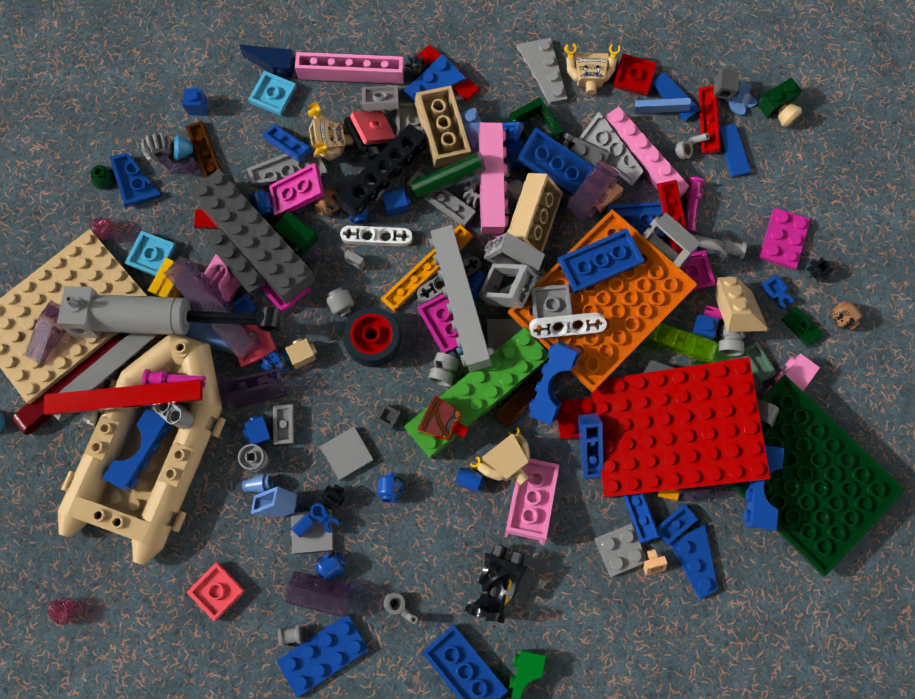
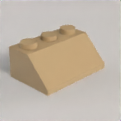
(738, 306)

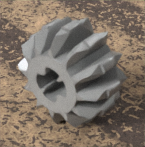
(155, 145)
(470, 193)

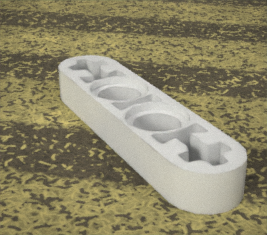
(376, 238)
(567, 328)

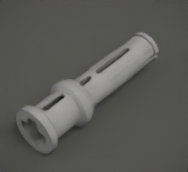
(726, 247)

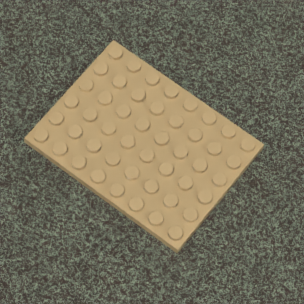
(80, 264)

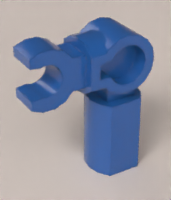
(317, 513)

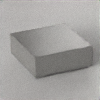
(354, 260)

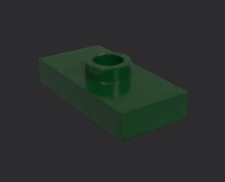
(802, 327)

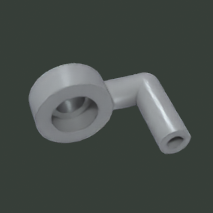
(684, 148)
(399, 607)

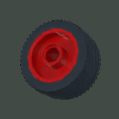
(369, 323)

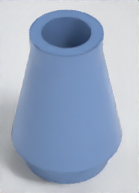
(258, 484)

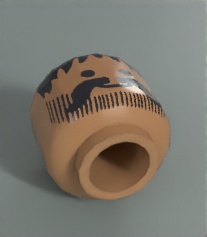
(328, 204)
(846, 315)

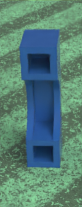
(546, 405)
(126, 473)
(759, 511)

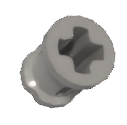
(290, 635)

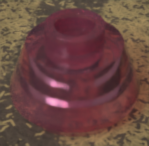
(102, 227)
(61, 610)

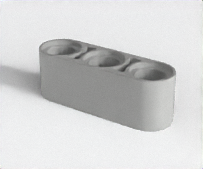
(175, 415)

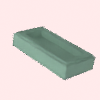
(760, 363)

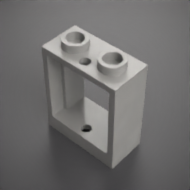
(677, 234)
(511, 250)
(516, 297)

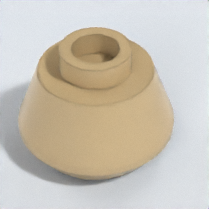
(789, 114)

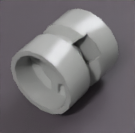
(731, 342)
(443, 370)
(253, 458)

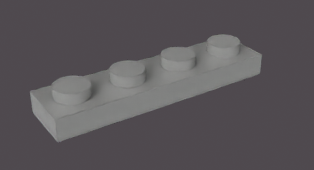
(447, 203)

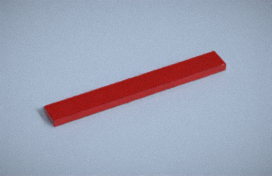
(123, 397)

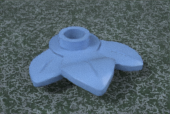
(742, 99)

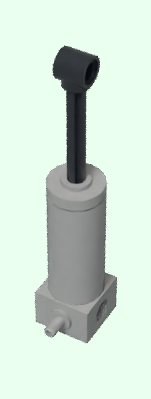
(88, 314)

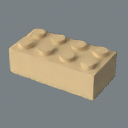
(442, 126)
(535, 210)

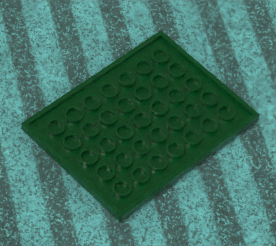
(827, 482)

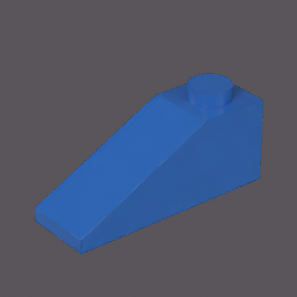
(591, 445)

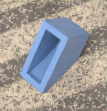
(274, 503)

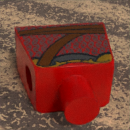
(442, 421)

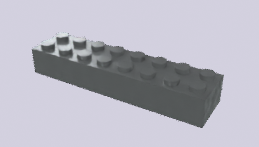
(252, 236)

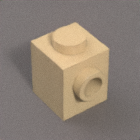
(301, 352)

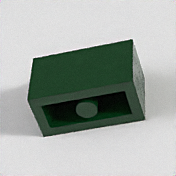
(778, 96)
(295, 233)

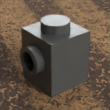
(726, 84)

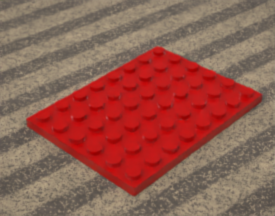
(681, 429)

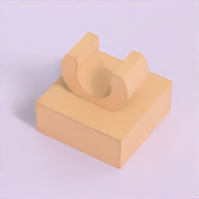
(654, 563)

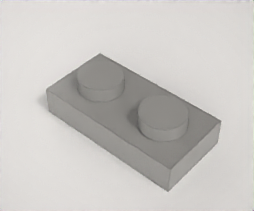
(283, 424)

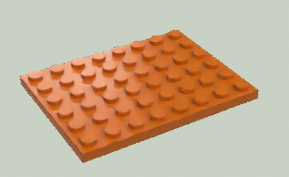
(629, 301)

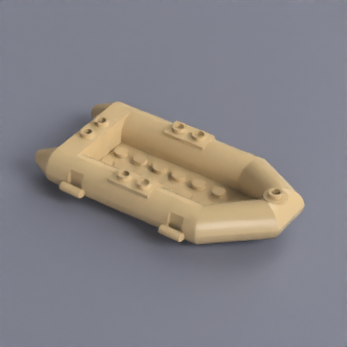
(151, 506)

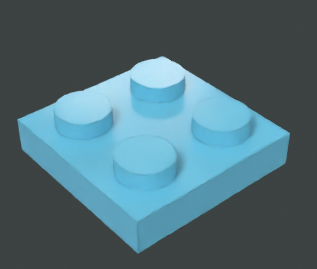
(272, 93)
(149, 253)

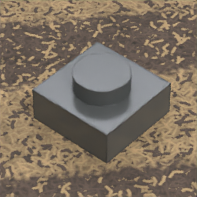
(387, 416)

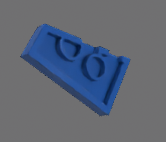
(437, 75)
(132, 183)
(696, 561)

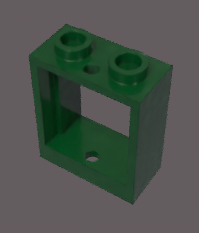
(532, 109)

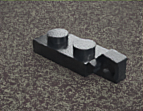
(370, 150)

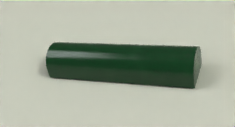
(449, 175)

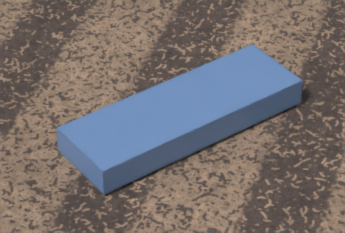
(662, 105)

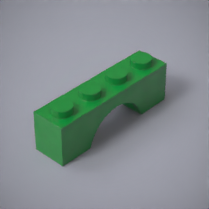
(528, 668)

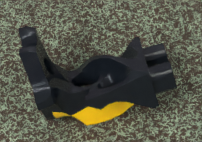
(505, 573)

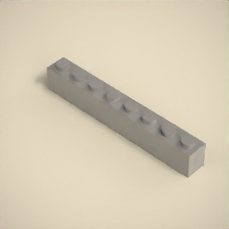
(461, 300)

